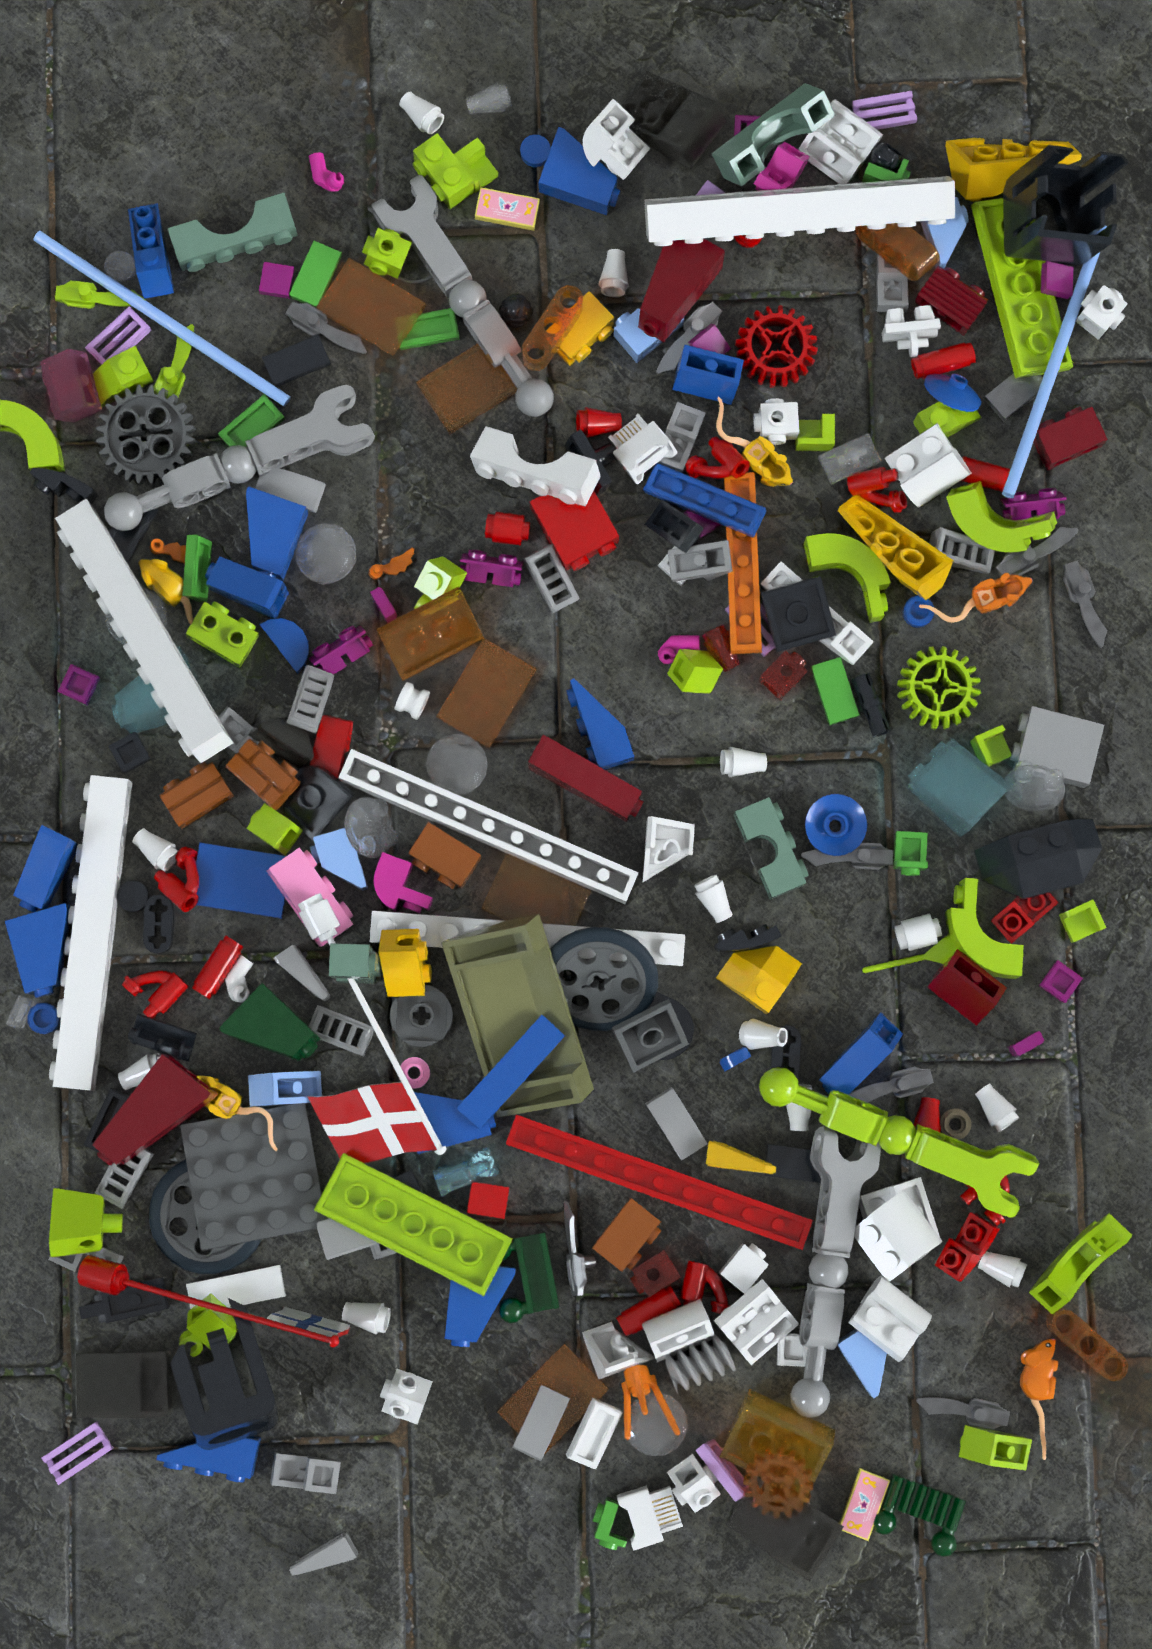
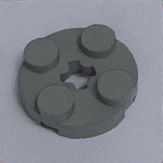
(433, 1029)

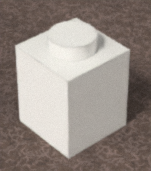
(744, 1267)

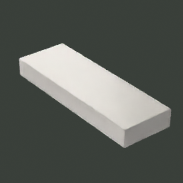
(241, 1287)

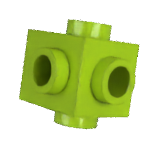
(386, 252)

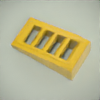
(727, 1157)

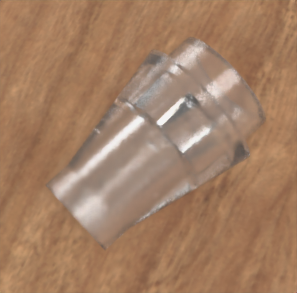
(491, 99)

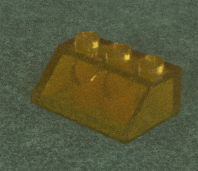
(768, 1424)

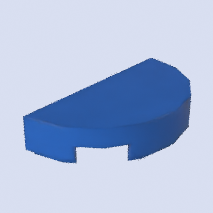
(289, 640)

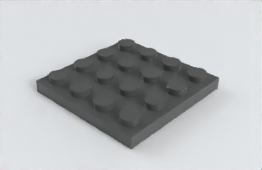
(244, 1185)

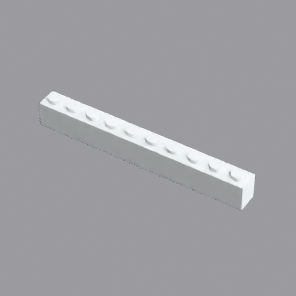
(800, 209)
(144, 632)
(488, 826)
(434, 929)
(92, 933)

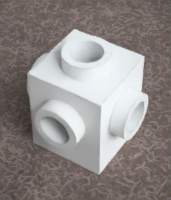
(1102, 311)
(786, 420)
(405, 1396)
(693, 1483)

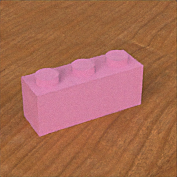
(300, 881)

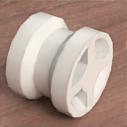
(412, 700)

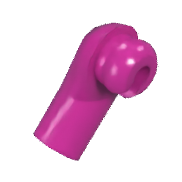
(322, 176)
(672, 645)

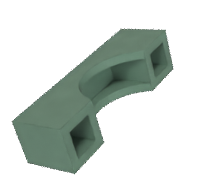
(795, 115)
(268, 225)
(354, 962)

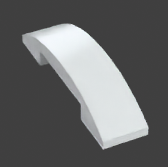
(849, 641)

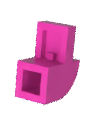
(782, 169)
(390, 885)

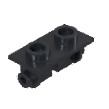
(162, 1037)

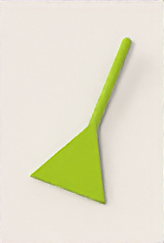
(938, 953)

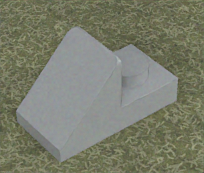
(700, 561)

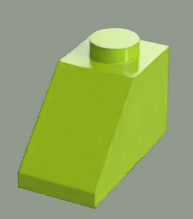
(119, 373)
(948, 419)
(995, 1448)

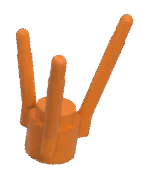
(638, 1382)

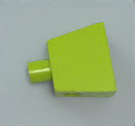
(79, 1223)

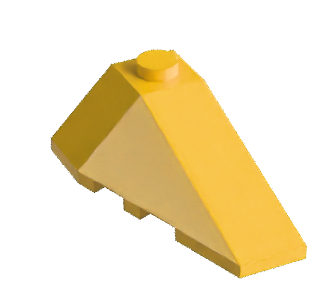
(983, 168)
(902, 552)

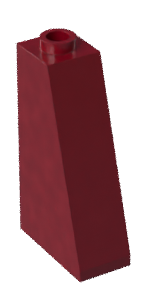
(677, 284)
(584, 779)
(153, 1109)

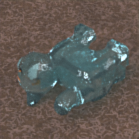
(465, 1172)

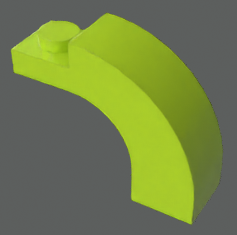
(40, 442)
(991, 530)
(857, 559)
(994, 957)
(1078, 1261)

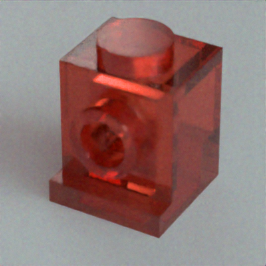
(779, 684)
(666, 1269)

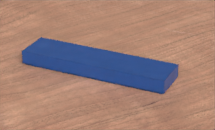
(705, 500)
(510, 1072)

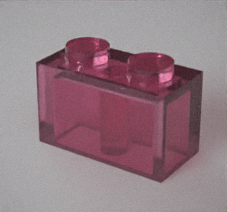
(70, 385)

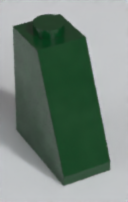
(270, 1025)

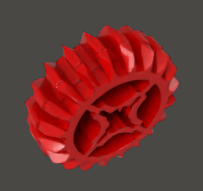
(767, 337)

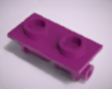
(1044, 502)
(503, 568)
(349, 642)

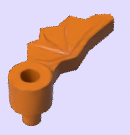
(173, 549)
(396, 565)

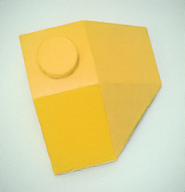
(759, 975)

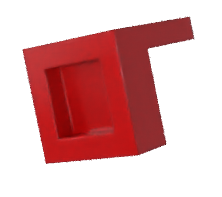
(488, 1200)

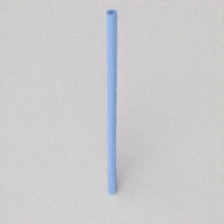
(162, 318)
(1049, 376)

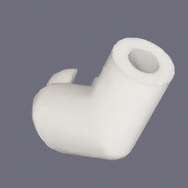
(236, 980)

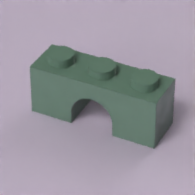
(763, 822)

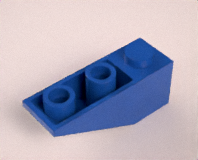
(150, 251)
(604, 732)
(234, 1460)

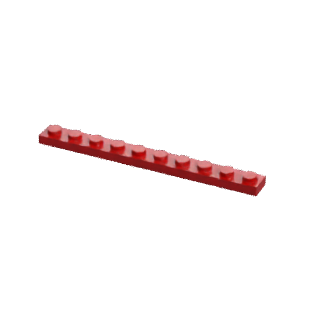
(659, 1182)

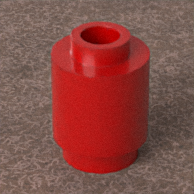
(507, 528)

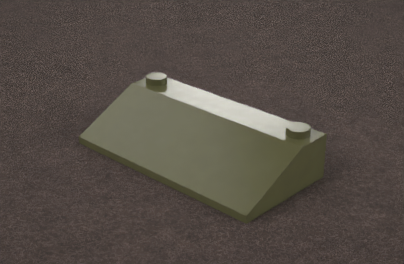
(504, 986)

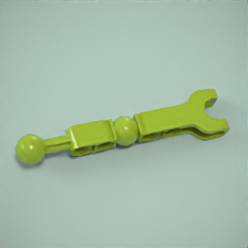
(898, 1136)

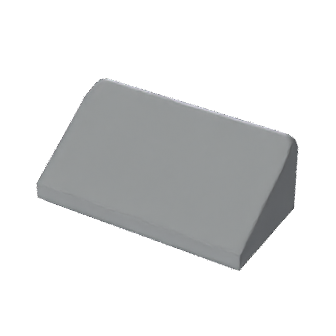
(340, 1240)

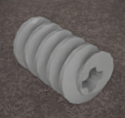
(699, 1363)

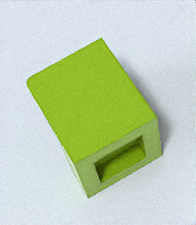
(477, 164)
(816, 434)
(695, 671)
(991, 746)
(1082, 921)

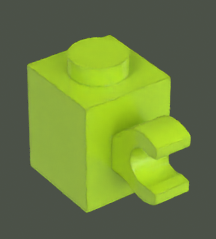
(437, 579)
(204, 1320)

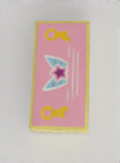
(507, 209)
(864, 1503)

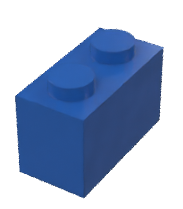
(708, 374)

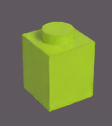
(274, 829)

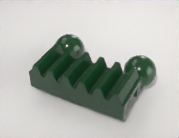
(536, 1278)
(923, 1503)

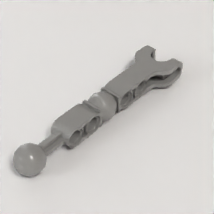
(465, 296)
(238, 463)
(828, 1269)

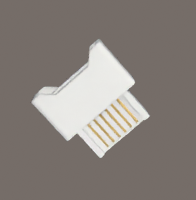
(640, 447)
(650, 1514)

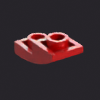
(332, 743)
(1022, 915)
(968, 1248)

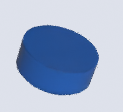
(535, 150)
(915, 615)
(43, 1018)
(734, 1058)

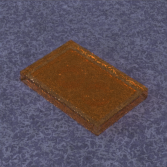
(371, 306)
(465, 388)
(430, 633)
(486, 693)
(528, 890)
(565, 1375)

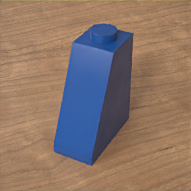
(574, 180)
(273, 531)
(247, 587)
(44, 869)
(39, 948)
(861, 1056)
(449, 1122)
(470, 1311)

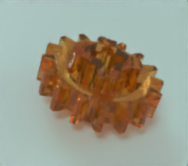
(778, 1496)

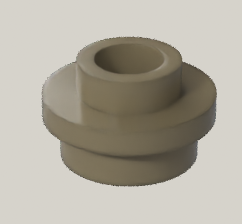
(965, 1123)

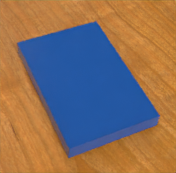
(238, 881)

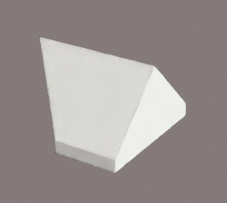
(665, 844)
(613, 1351)

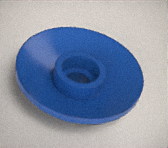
(953, 391)
(839, 809)

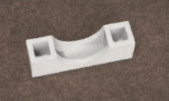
(567, 478)

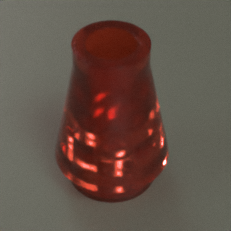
(718, 644)

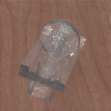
(849, 458)

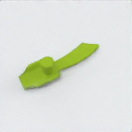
(86, 296)
(171, 377)

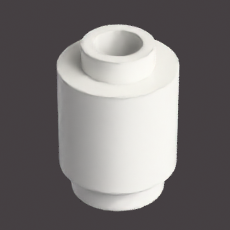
(918, 932)

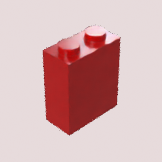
(575, 529)

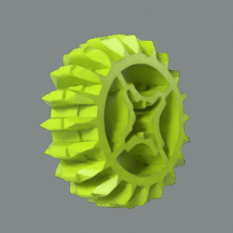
(925, 687)

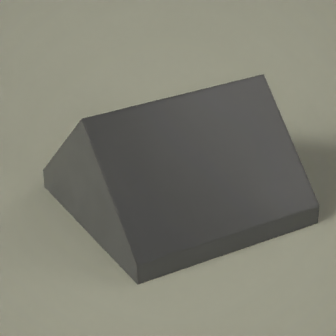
(650, 1035)

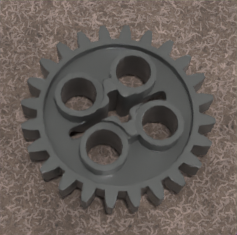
(144, 407)

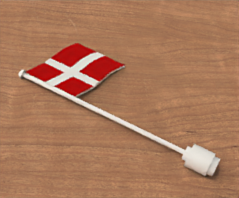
(377, 1117)

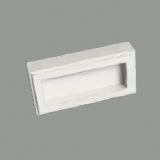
(594, 1433)

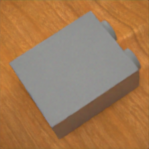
(1059, 744)

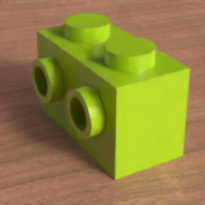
(443, 171)
(222, 633)

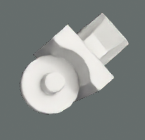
(911, 334)

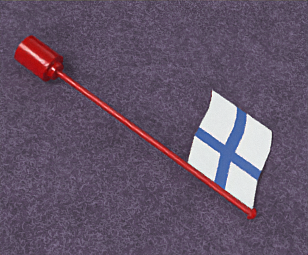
(113, 1278)

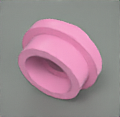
(424, 1071)

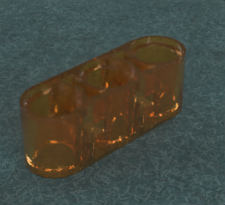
(901, 248)
(556, 314)
(1098, 1355)

